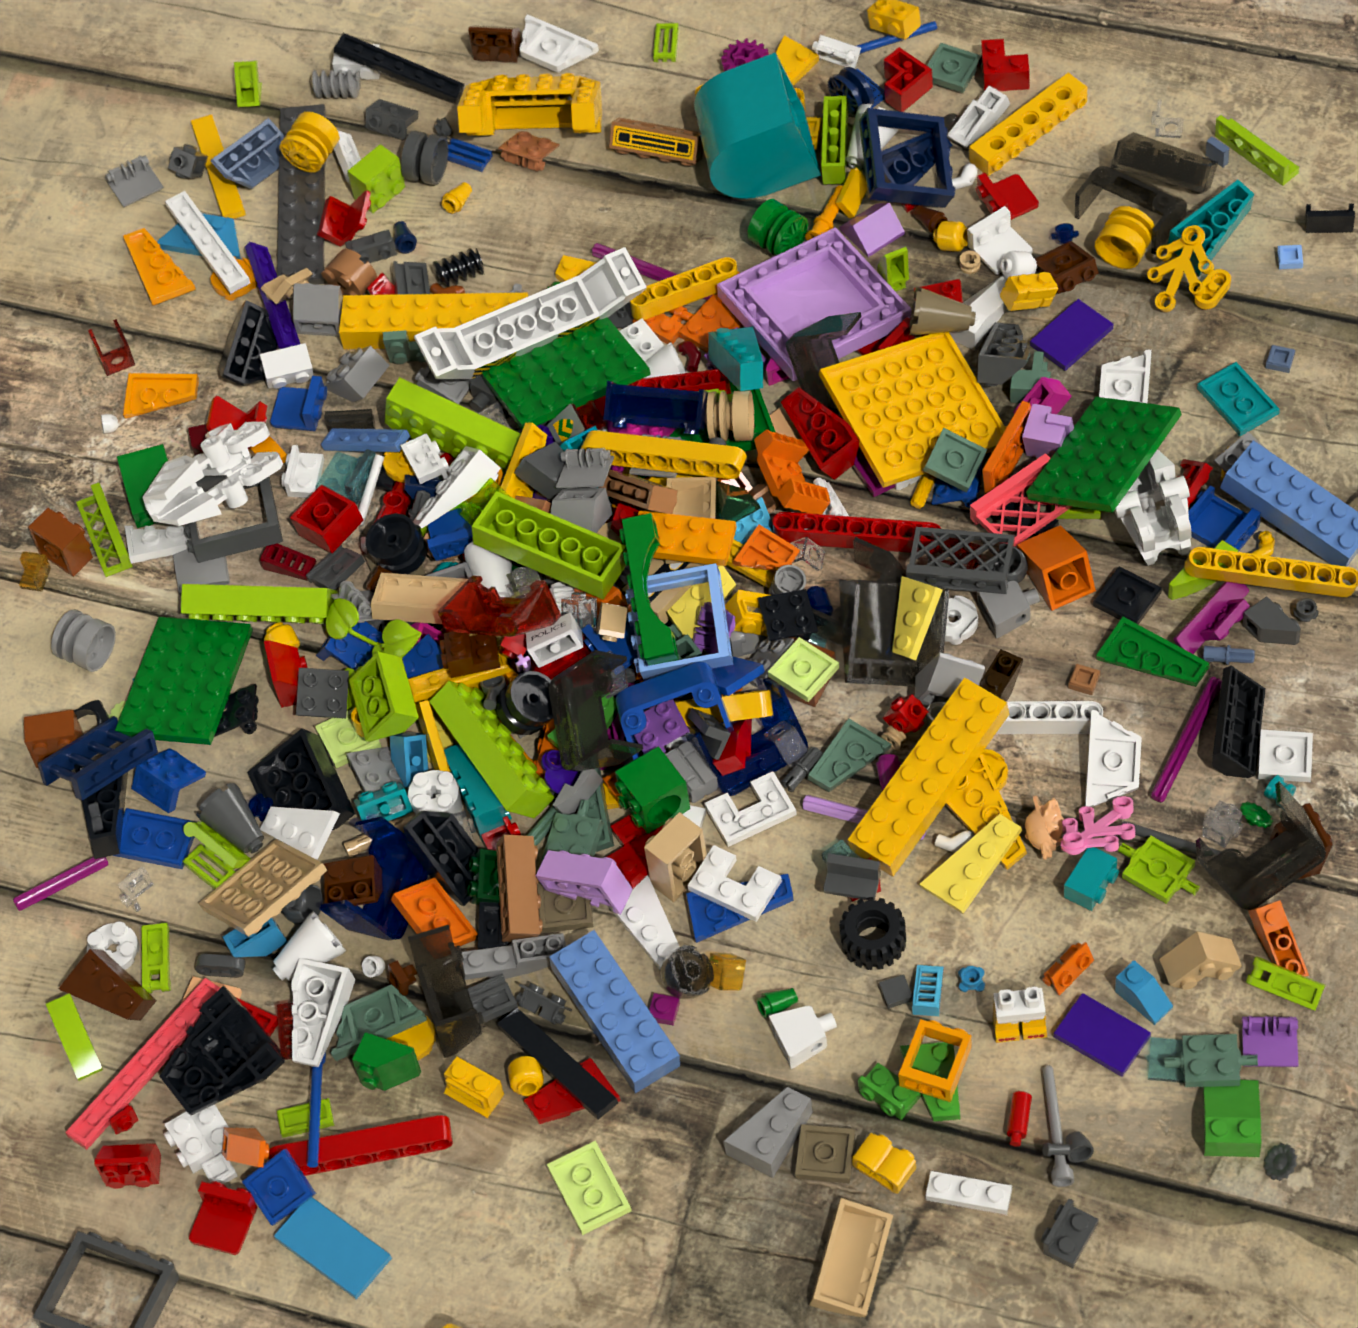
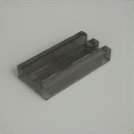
(350, 419)

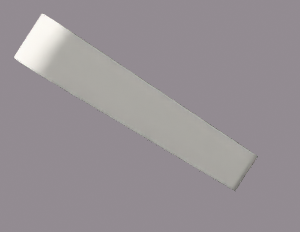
(1051, 711)

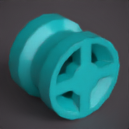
(1270, 791)

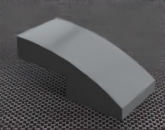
(570, 796)

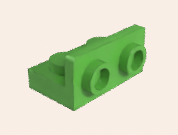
(884, 1089)

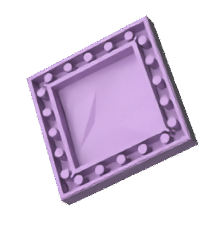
(807, 285)

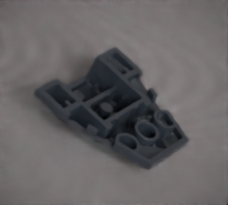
(221, 1055)

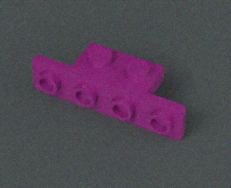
(1214, 617)

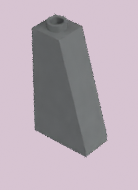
(543, 470)

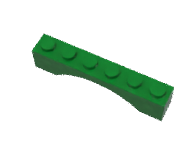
(642, 542)

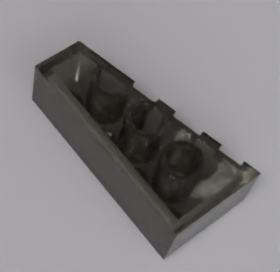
(1164, 163)

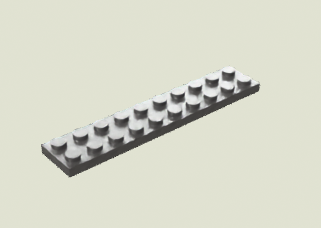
(300, 209)

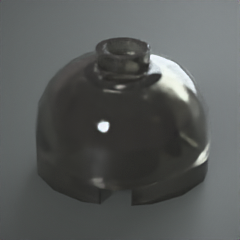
(686, 973)

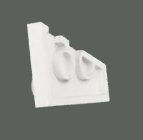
(155, 543)
(300, 828)

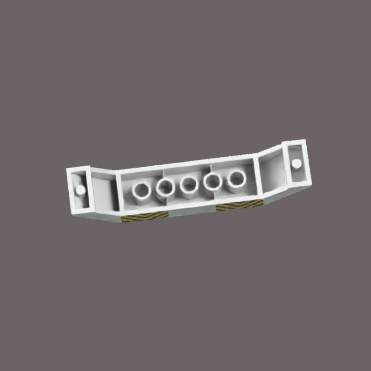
(533, 321)

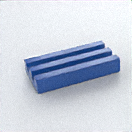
(469, 152)

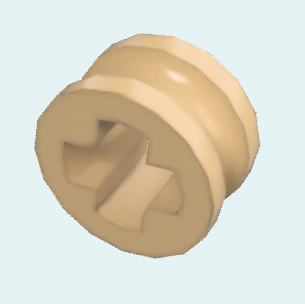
(970, 256)
(894, 737)

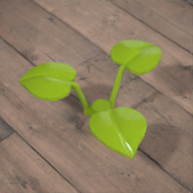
(397, 636)

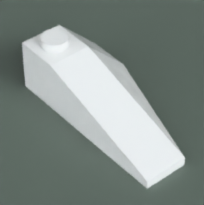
(988, 309)
(466, 478)
(317, 1007)

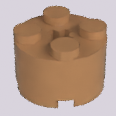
(349, 273)

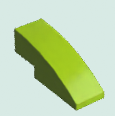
(895, 268)
(1186, 585)
(74, 1037)

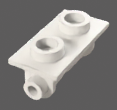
(836, 51)

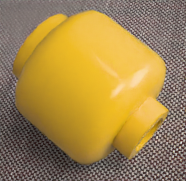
(951, 236)
(282, 634)
(525, 1075)

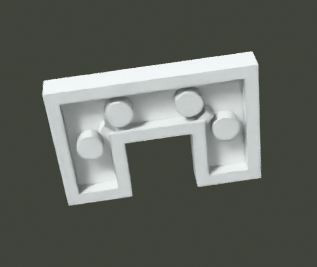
(770, 811)
(748, 900)

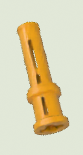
(825, 221)

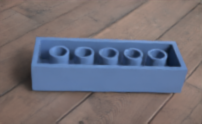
(1294, 504)
(614, 1011)

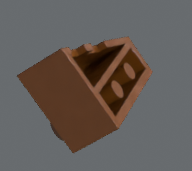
(108, 986)

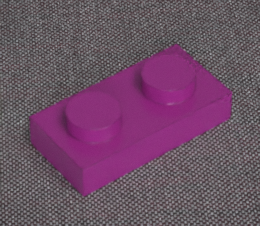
(868, 476)

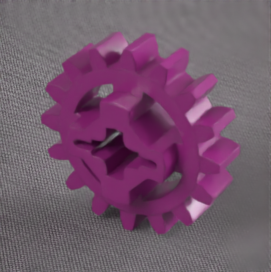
(742, 54)

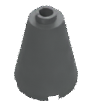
(232, 818)

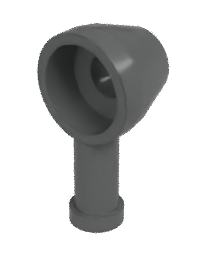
(491, 689)
(1077, 1148)

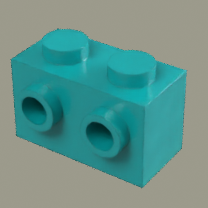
(388, 802)
(1090, 878)

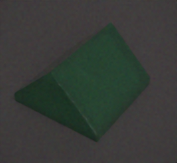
(733, 502)

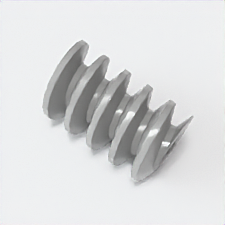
(336, 85)

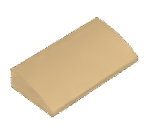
(694, 498)
(412, 597)
(851, 1259)

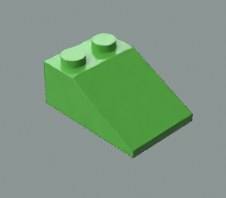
(1232, 1120)

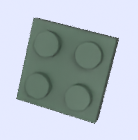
(953, 67)
(955, 460)

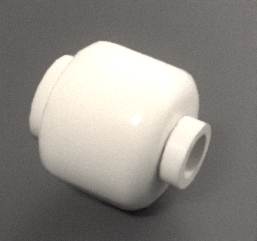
(1018, 263)

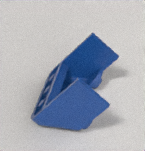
(692, 678)

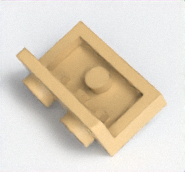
(283, 286)

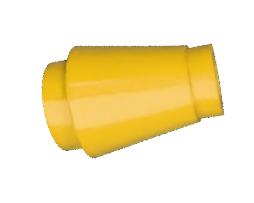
(455, 199)

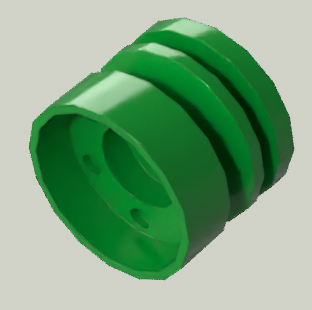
(777, 227)

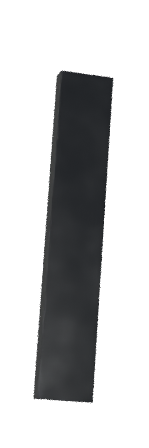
(399, 68)
(558, 1063)

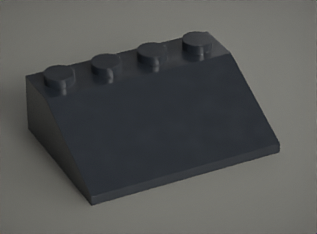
(302, 777)

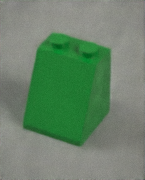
(138, 473)

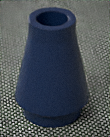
(404, 238)

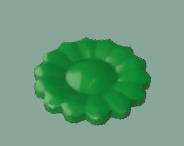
(1256, 815)

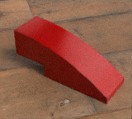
(736, 748)

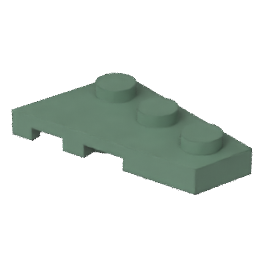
(846, 755)

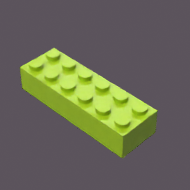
(448, 423)
(549, 545)
(256, 602)
(492, 749)

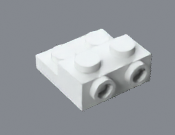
(196, 1136)

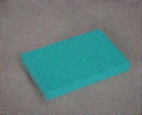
(1238, 399)

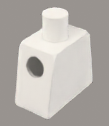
(801, 1033)

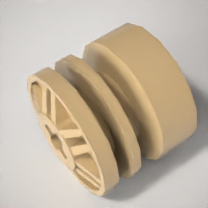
(730, 416)

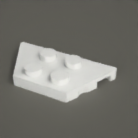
(553, 46)
(1126, 378)
(1112, 761)

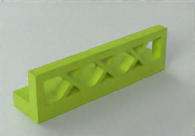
(1255, 150)
(110, 526)

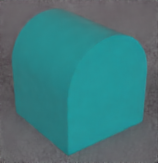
(754, 130)

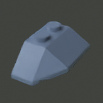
(252, 156)

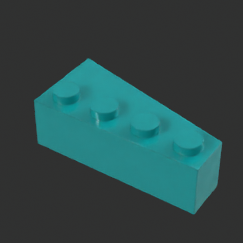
(1217, 219)
(737, 356)
(475, 792)

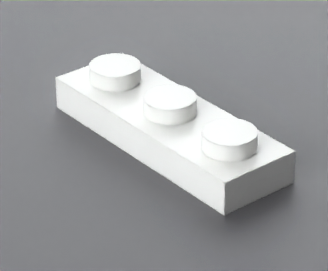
(346, 153)
(968, 1192)

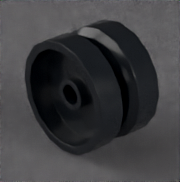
(396, 544)
(525, 703)

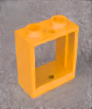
(928, 1083)

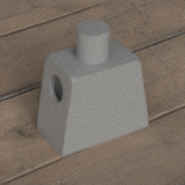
(1007, 610)

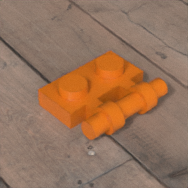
(666, 327)

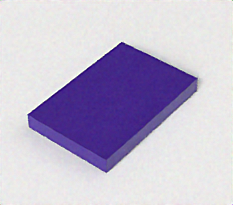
(1071, 334)
(1102, 1034)

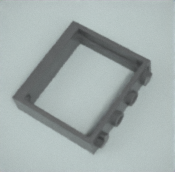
(237, 540)
(168, 1278)

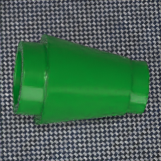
(776, 1001)

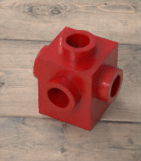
(906, 714)

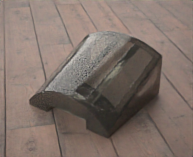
(869, 631)

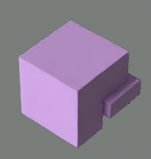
(1045, 431)

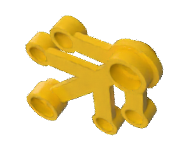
(1180, 265)

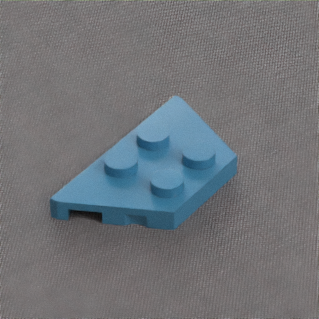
(178, 241)

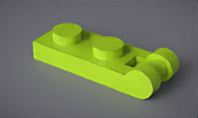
(216, 844)
(155, 957)
(1286, 983)

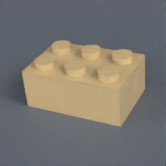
(675, 856)

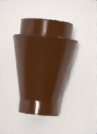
(929, 217)

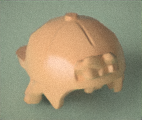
(1045, 826)

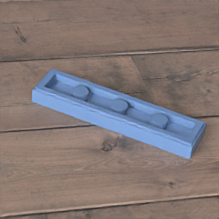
(361, 439)

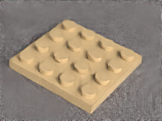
(262, 887)

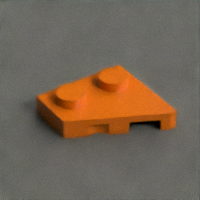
(766, 551)

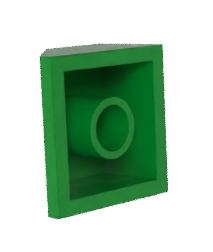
(384, 1063)

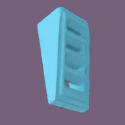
(927, 1008)

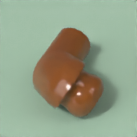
(438, 289)

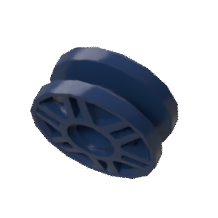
(854, 86)

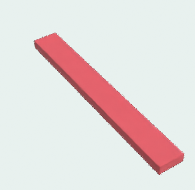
(140, 1068)

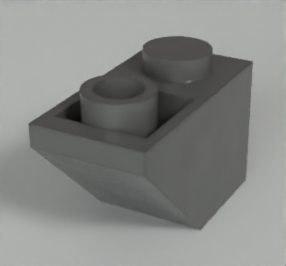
(1270, 624)

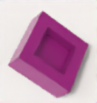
(664, 1008)

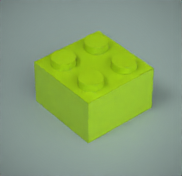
(379, 174)

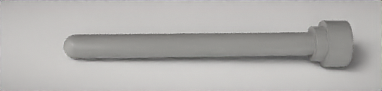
(1062, 1173)

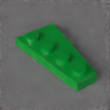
(1149, 653)

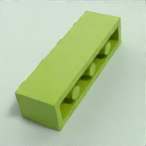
(834, 139)

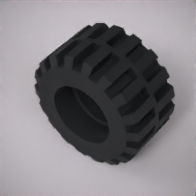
(873, 952)

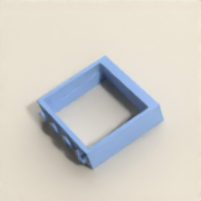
(681, 578)

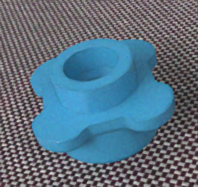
(971, 972)

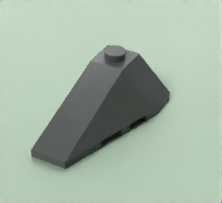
(1002, 354)

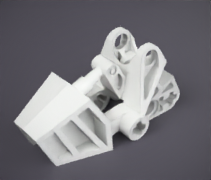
(174, 492)
(1160, 528)

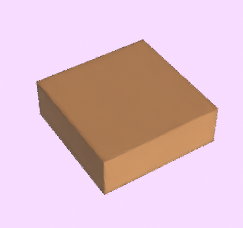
(1084, 679)

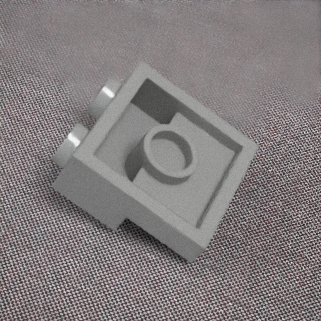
(451, 389)

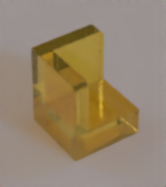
(35, 571)
(727, 971)

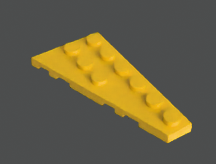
(979, 802)

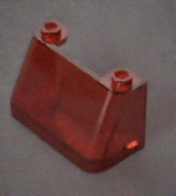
(484, 612)

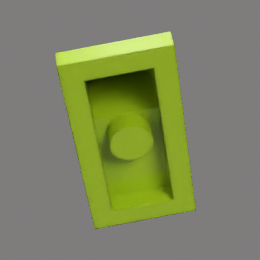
(247, 83)

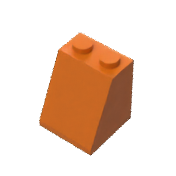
(1058, 567)

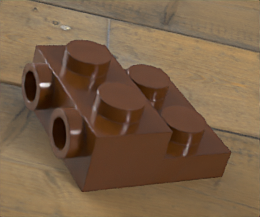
(1068, 266)
(468, 653)

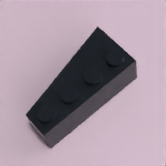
(105, 816)

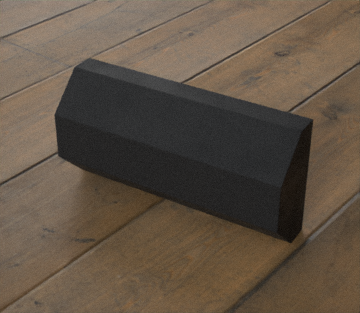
(1238, 725)

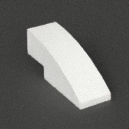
(979, 117)

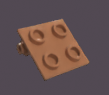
(527, 150)

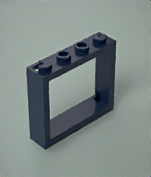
(873, 163)

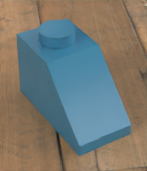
(409, 755)
(259, 944)
(1142, 992)

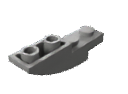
(514, 960)

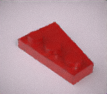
(632, 859)
(555, 1102)

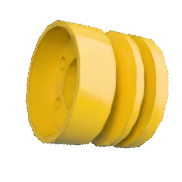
(309, 141)
(1124, 237)

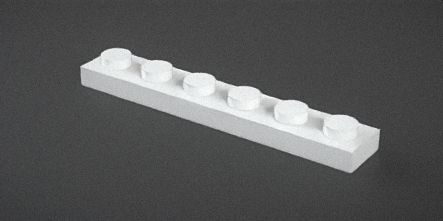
(207, 242)

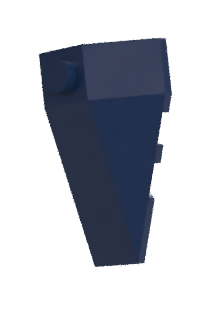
(909, 160)

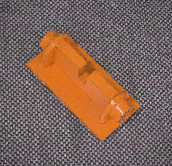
(1074, 961)

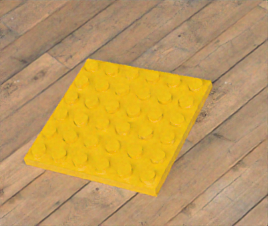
(905, 398)

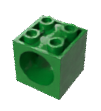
(652, 790)

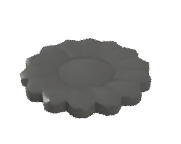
(622, 317)
(1280, 1162)

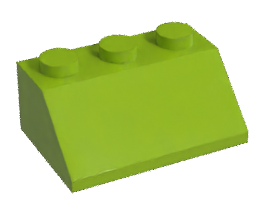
(383, 697)

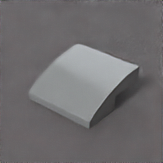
(191, 572)

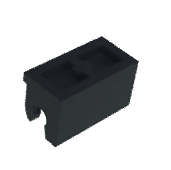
(1329, 220)

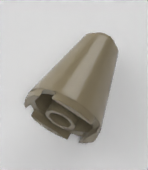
(938, 314)

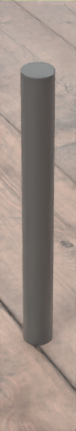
(1167, 839)

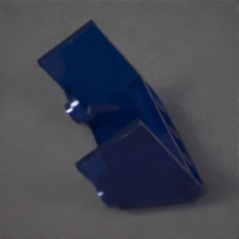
(655, 407)
(764, 753)
(399, 872)

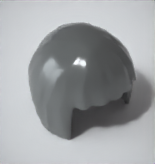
(1018, 564)
(299, 909)

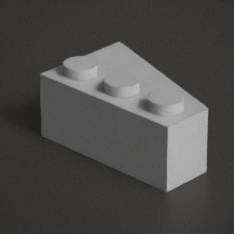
(770, 1132)

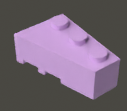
(585, 877)

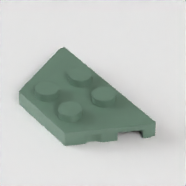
(379, 1014)

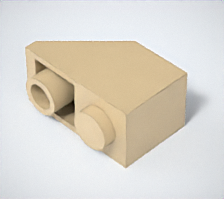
(611, 621)

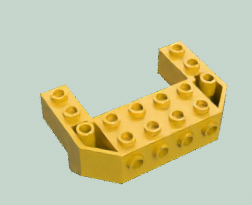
(531, 103)

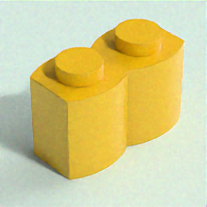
(884, 1162)

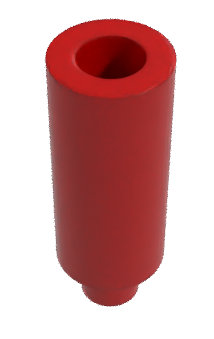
(1019, 1117)

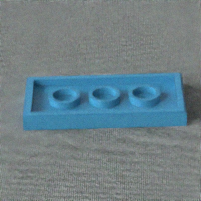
(333, 1247)

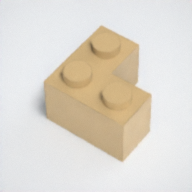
(1200, 957)

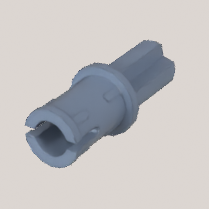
(1228, 654)

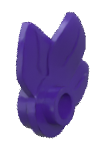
(556, 775)

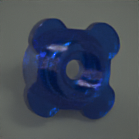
(1064, 233)
(260, 806)

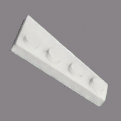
(648, 923)

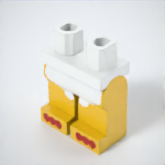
(1015, 1007)

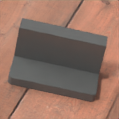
(712, 732)
(852, 876)

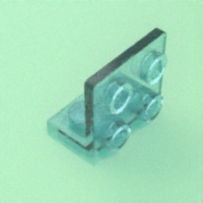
(348, 475)

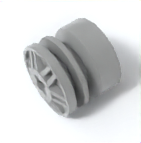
(83, 640)

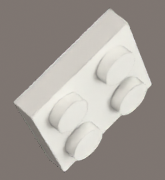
(1285, 755)

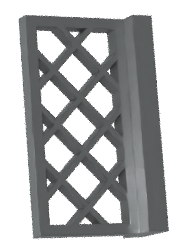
(958, 576)

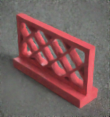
(1009, 492)

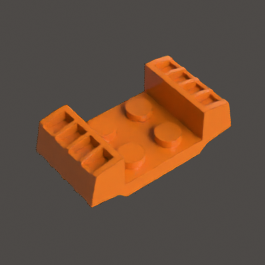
(779, 461)

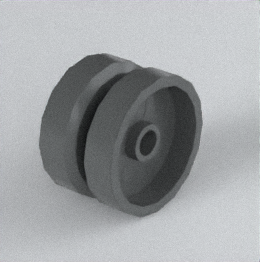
(424, 157)

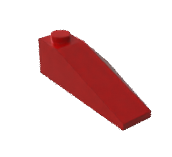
(824, 433)

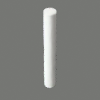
(370, 486)

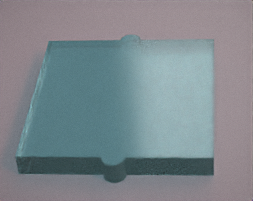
(1158, 1050)

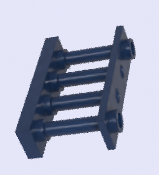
(105, 769)

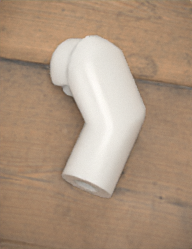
(967, 177)
(955, 843)

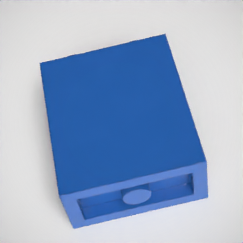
(1217, 521)

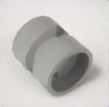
(787, 579)

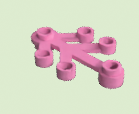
(1076, 842)

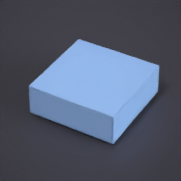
(1290, 257)

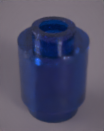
(820, 600)

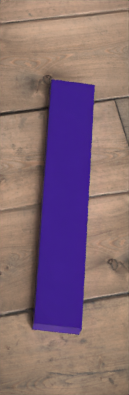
(278, 313)

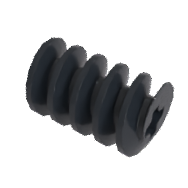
(458, 267)

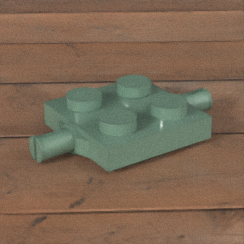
(575, 832)
(1211, 1060)

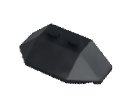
(246, 341)
(442, 851)

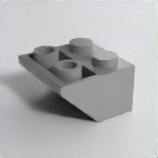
(317, 309)
(356, 373)
(583, 507)
(942, 677)

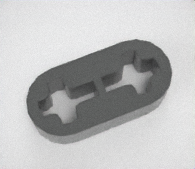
(220, 965)

